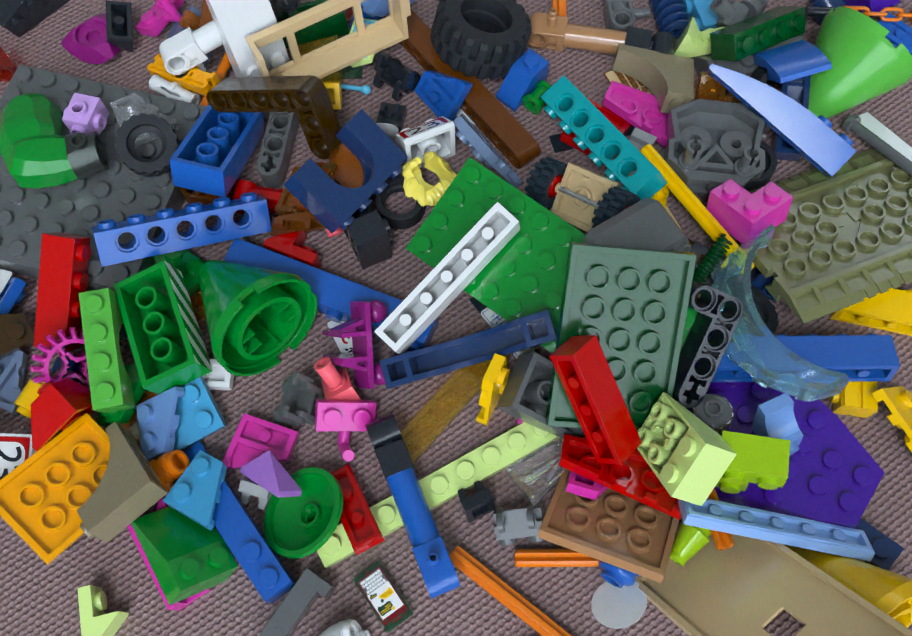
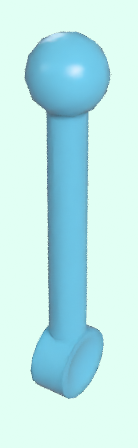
(366, 89)

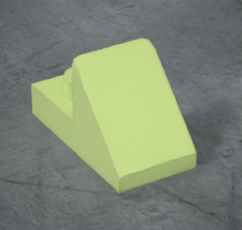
(693, 41)
(92, 616)

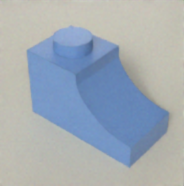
(778, 421)

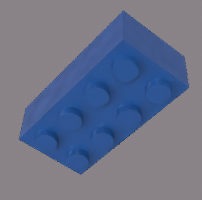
(216, 150)

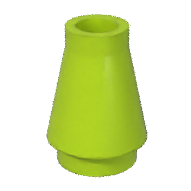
(688, 543)

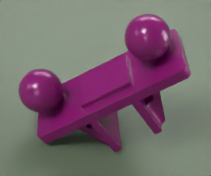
(359, 328)

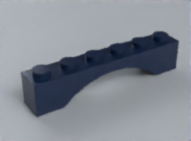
(470, 350)

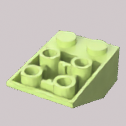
(683, 451)

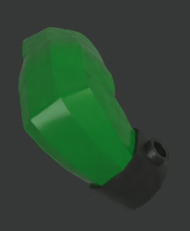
(38, 151)

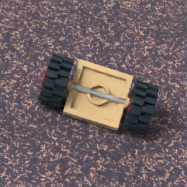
(577, 193)

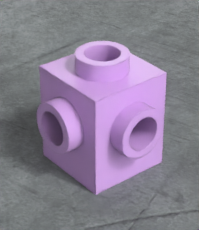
(85, 114)

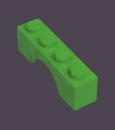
(108, 379)

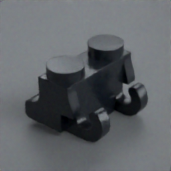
(396, 75)

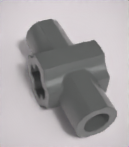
(729, 12)

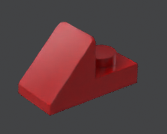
(292, 246)

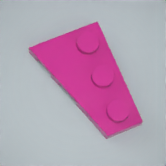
(637, 109)

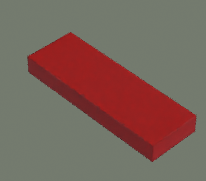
(356, 513)

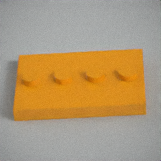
(52, 484)

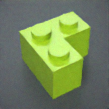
(757, 461)

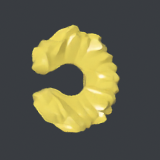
(420, 190)

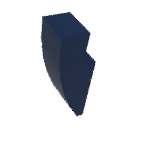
(799, 91)

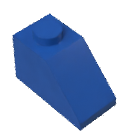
(522, 79)

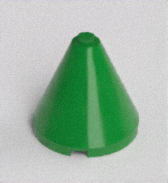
(254, 314)

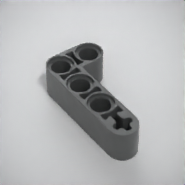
(281, 139)

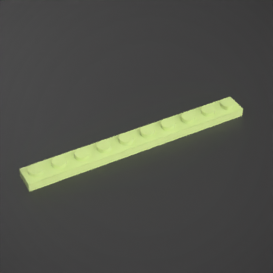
(446, 482)

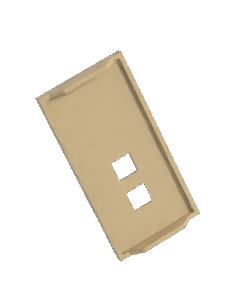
(751, 584)

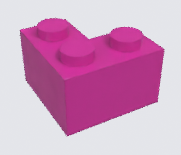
(747, 213)

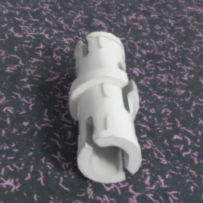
(172, 90)

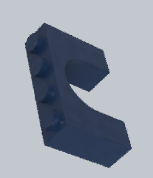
(334, 203)

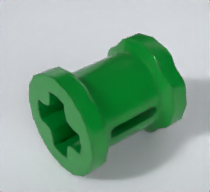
(535, 97)

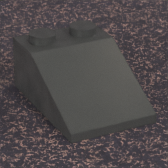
(528, 394)

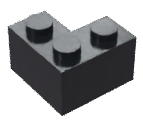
(369, 237)

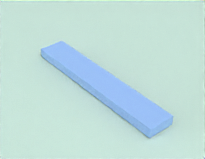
(778, 528)

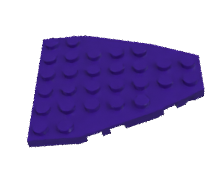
(828, 475)

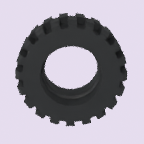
(480, 35)

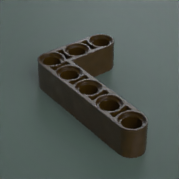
(284, 94)

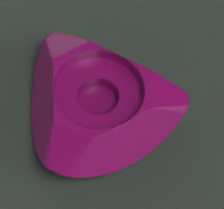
(90, 42)

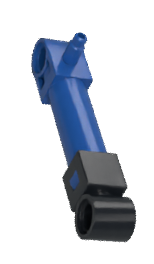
(412, 506)

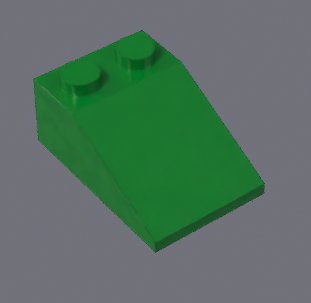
(183, 553)

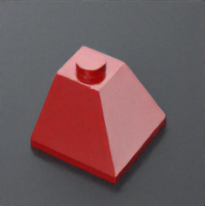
(57, 408)

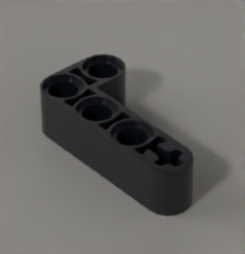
(710, 352)

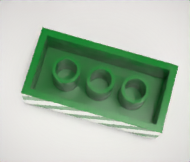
(162, 328)

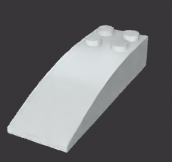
(239, 20)

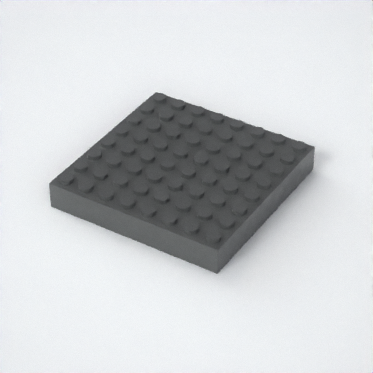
(84, 202)

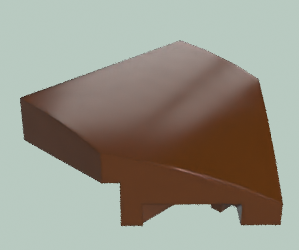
(295, 222)

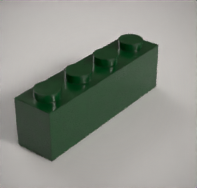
(325, 28)
(757, 33)

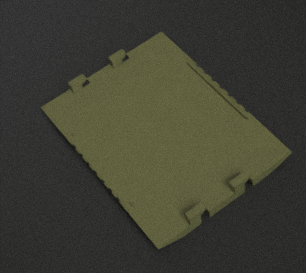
(841, 236)

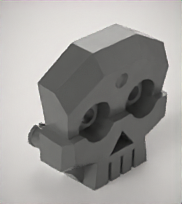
(712, 158)

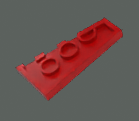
(631, 478)

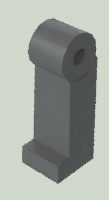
(297, 604)

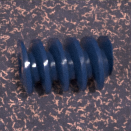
(670, 16)

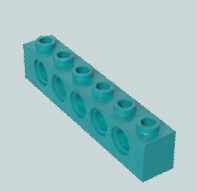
(574, 110)

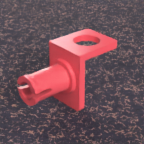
(335, 383)

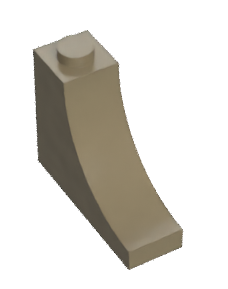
(663, 74)
(124, 491)

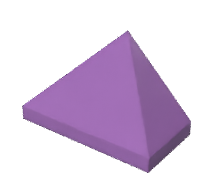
(271, 476)

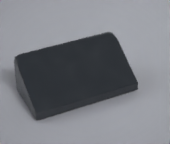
(119, 24)

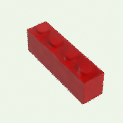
(60, 280)
(596, 399)

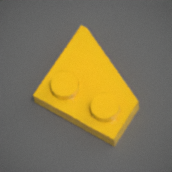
(492, 387)

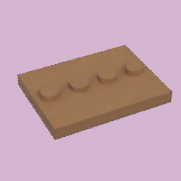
(611, 530)

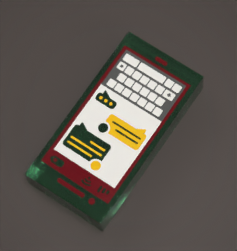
(383, 597)

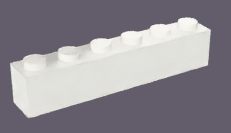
(448, 278)

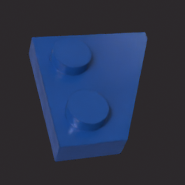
(442, 93)

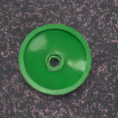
(304, 522)

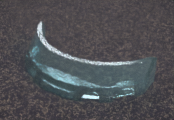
(756, 347)

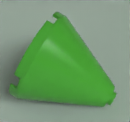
(861, 62)

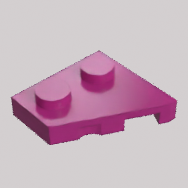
(255, 438)

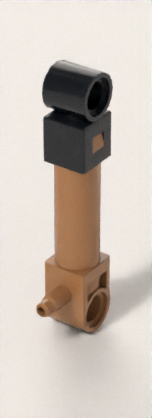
(555, 33)

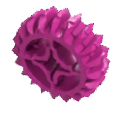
(57, 346)

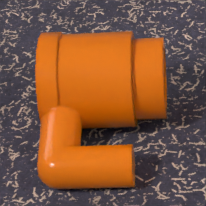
(170, 467)

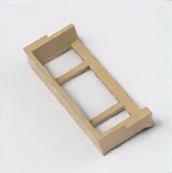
(339, 53)

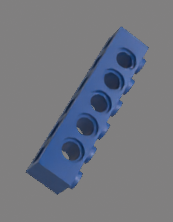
(111, 252)

